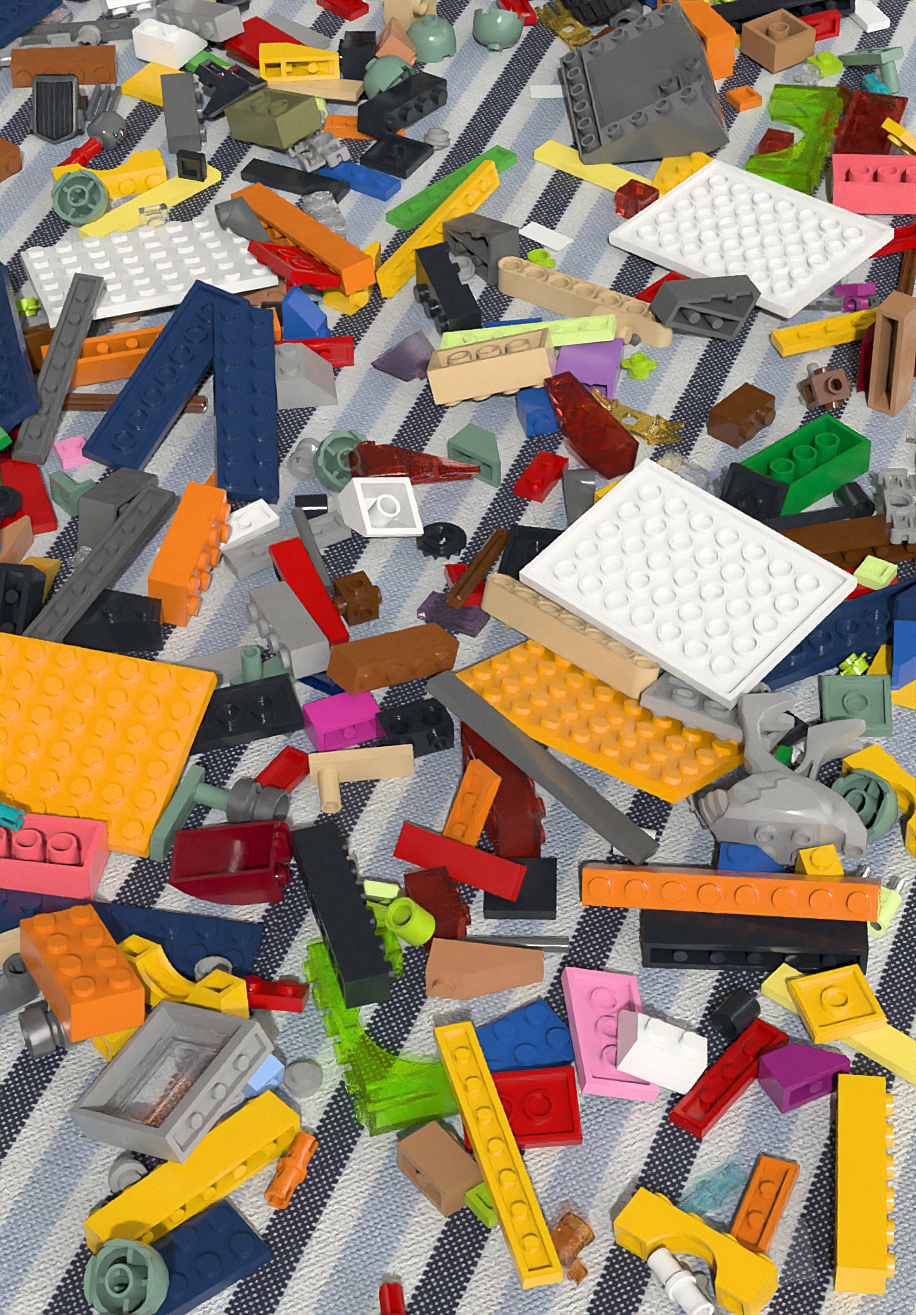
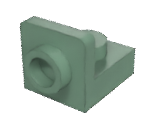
(66, 491)

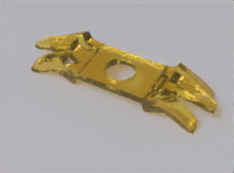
(557, 23)
(652, 429)

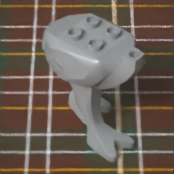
(785, 807)

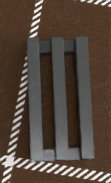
(105, 94)

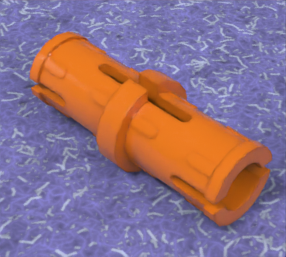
(291, 1170)

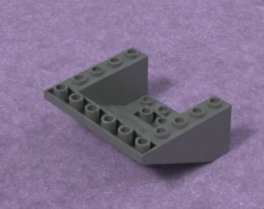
(644, 91)

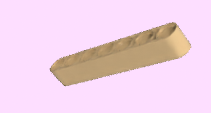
(577, 297)
(568, 635)

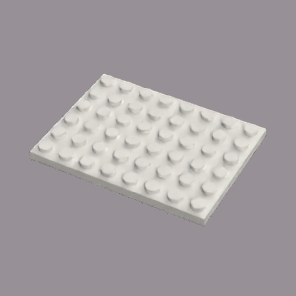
(750, 226)
(146, 266)
(688, 582)

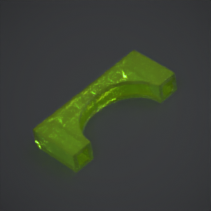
(815, 113)
(386, 1088)

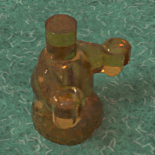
(569, 1240)

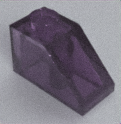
(407, 358)

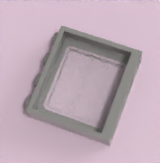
(172, 1081)

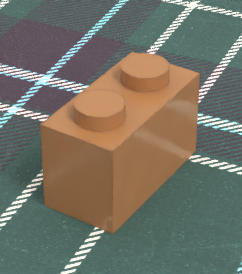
(438, 1167)

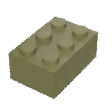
(273, 118)

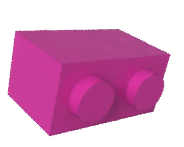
(340, 721)

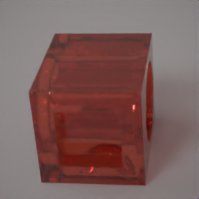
(634, 198)

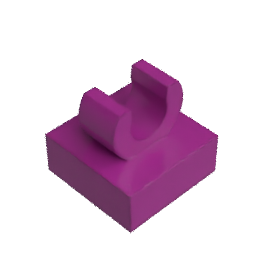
(855, 292)

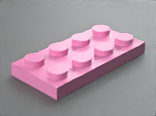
(592, 1010)

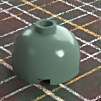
(497, 28)
(433, 38)
(385, 74)
(79, 197)
(332, 459)
(871, 799)
(126, 1279)

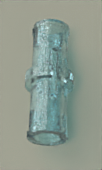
(726, 1181)

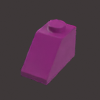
(800, 1074)

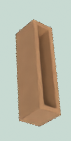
(893, 354)

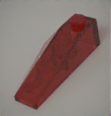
(591, 428)
(385, 460)

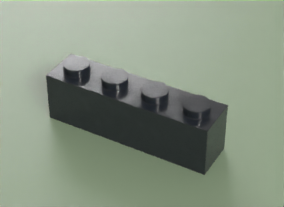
(402, 105)

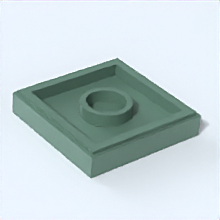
(859, 698)

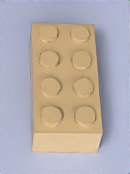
(491, 367)

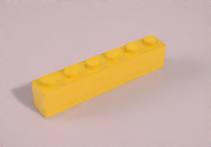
(216, 1167)
(862, 1185)

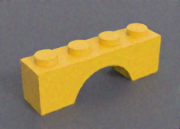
(136, 176)
(904, 785)
(215, 992)
(742, 1278)

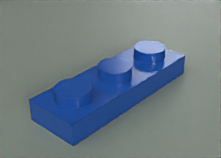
(363, 179)

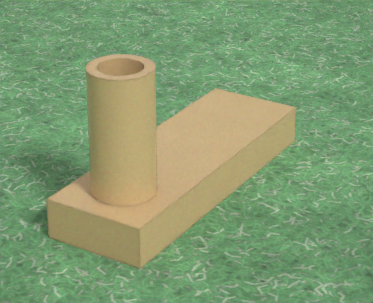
(334, 767)

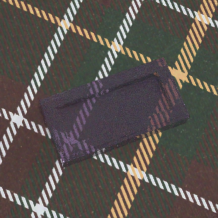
(466, 620)

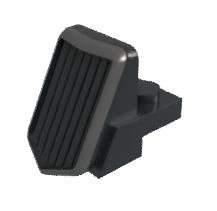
(231, 85)
(57, 107)

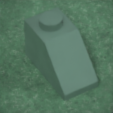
(478, 448)

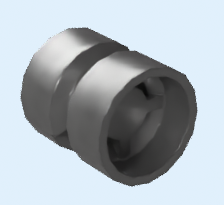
(252, 803)
(43, 1032)

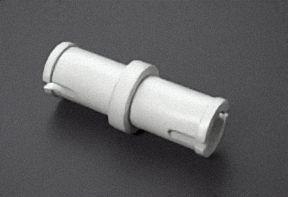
(679, 1284)

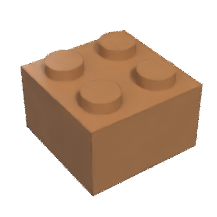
(778, 40)

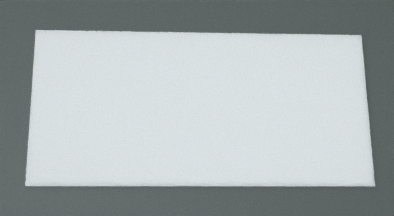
(548, 91)
(545, 236)

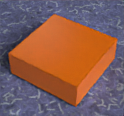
(743, 98)

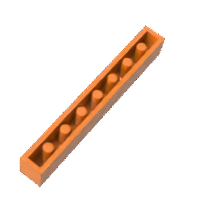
(293, 227)
(120, 354)
(732, 892)

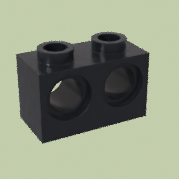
(420, 724)

